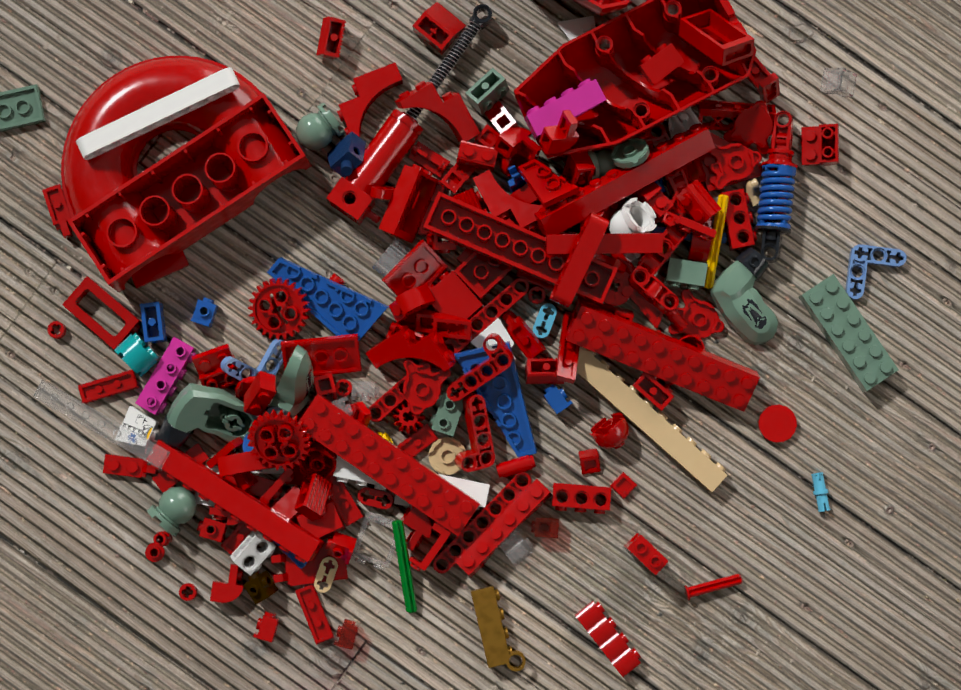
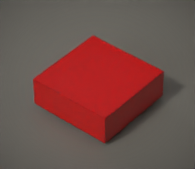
(623, 485)

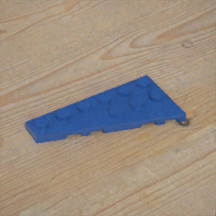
(333, 304)
(503, 399)

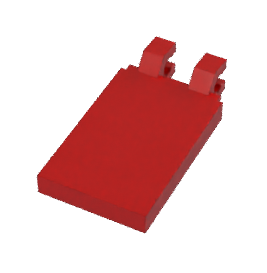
(307, 575)

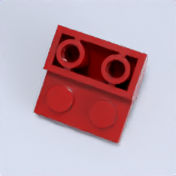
(820, 145)
(209, 367)

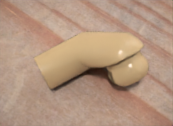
(750, 186)

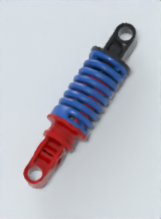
(775, 188)

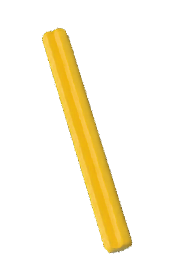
(718, 225)

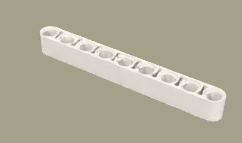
(157, 113)

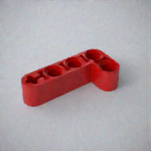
(478, 372)
(474, 432)

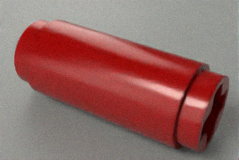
(515, 466)

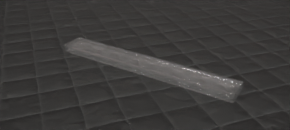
(101, 424)

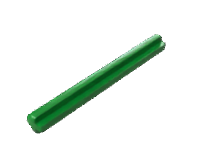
(404, 566)

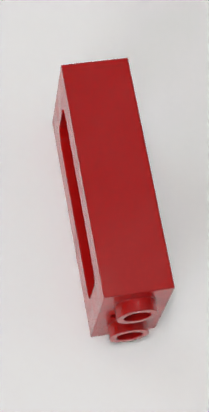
(734, 39)
(408, 202)
(88, 284)

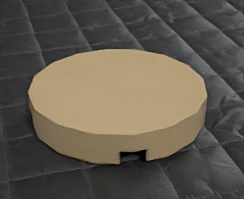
(443, 455)

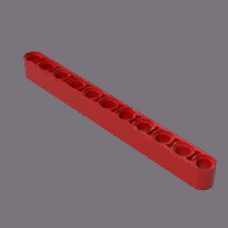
(458, 346)

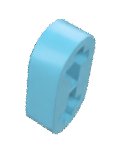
(549, 322)

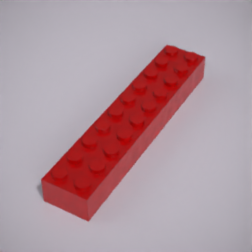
(511, 245)
(662, 356)
(388, 465)

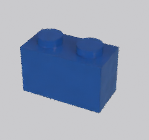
(153, 322)

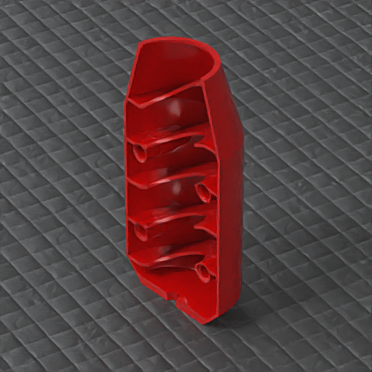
(631, 101)

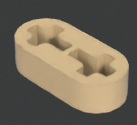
(330, 576)

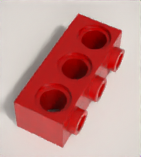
(732, 227)
(590, 492)

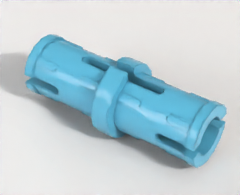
(820, 492)

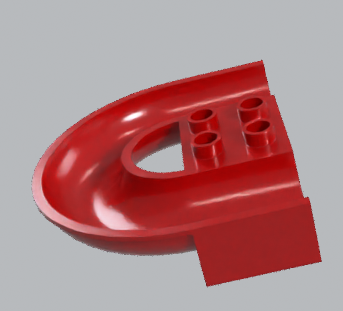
(171, 205)

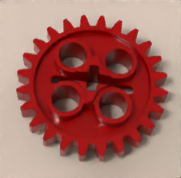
(264, 316)
(263, 441)

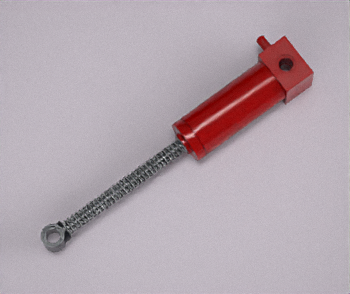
(395, 138)

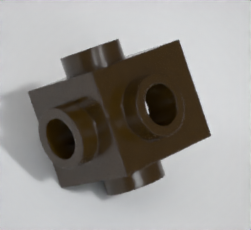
(260, 586)

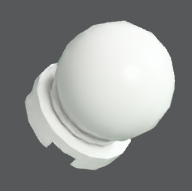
(633, 218)

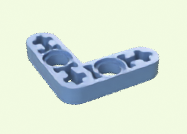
(862, 263)
(262, 366)

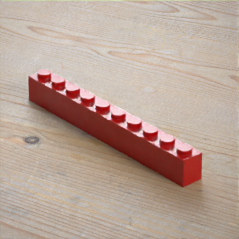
(624, 181)
(240, 504)

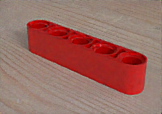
(579, 259)

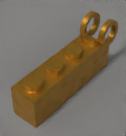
(492, 630)

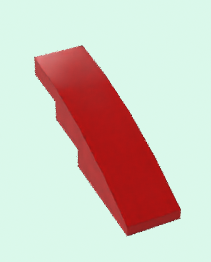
(444, 324)

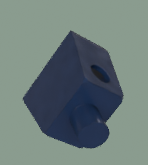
(347, 154)

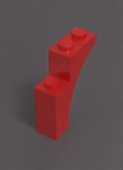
(368, 88)
(449, 108)
(503, 204)
(405, 345)

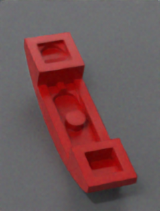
(461, 173)
(242, 463)

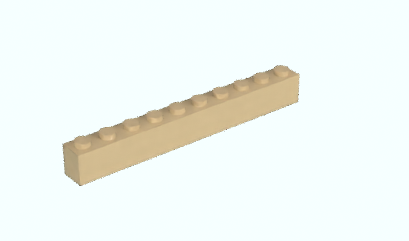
(650, 422)

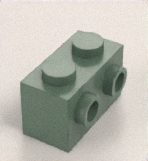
(487, 91)
(685, 274)
(447, 415)

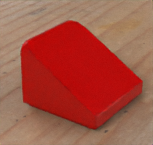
(589, 461)

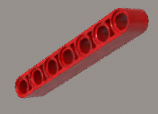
(477, 531)

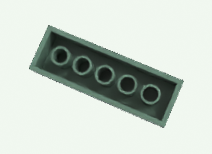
(848, 333)

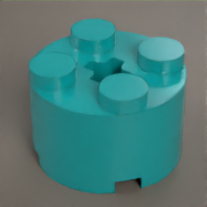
(136, 355)

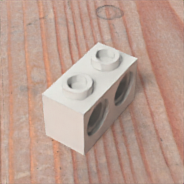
(249, 548)

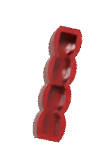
(607, 638)

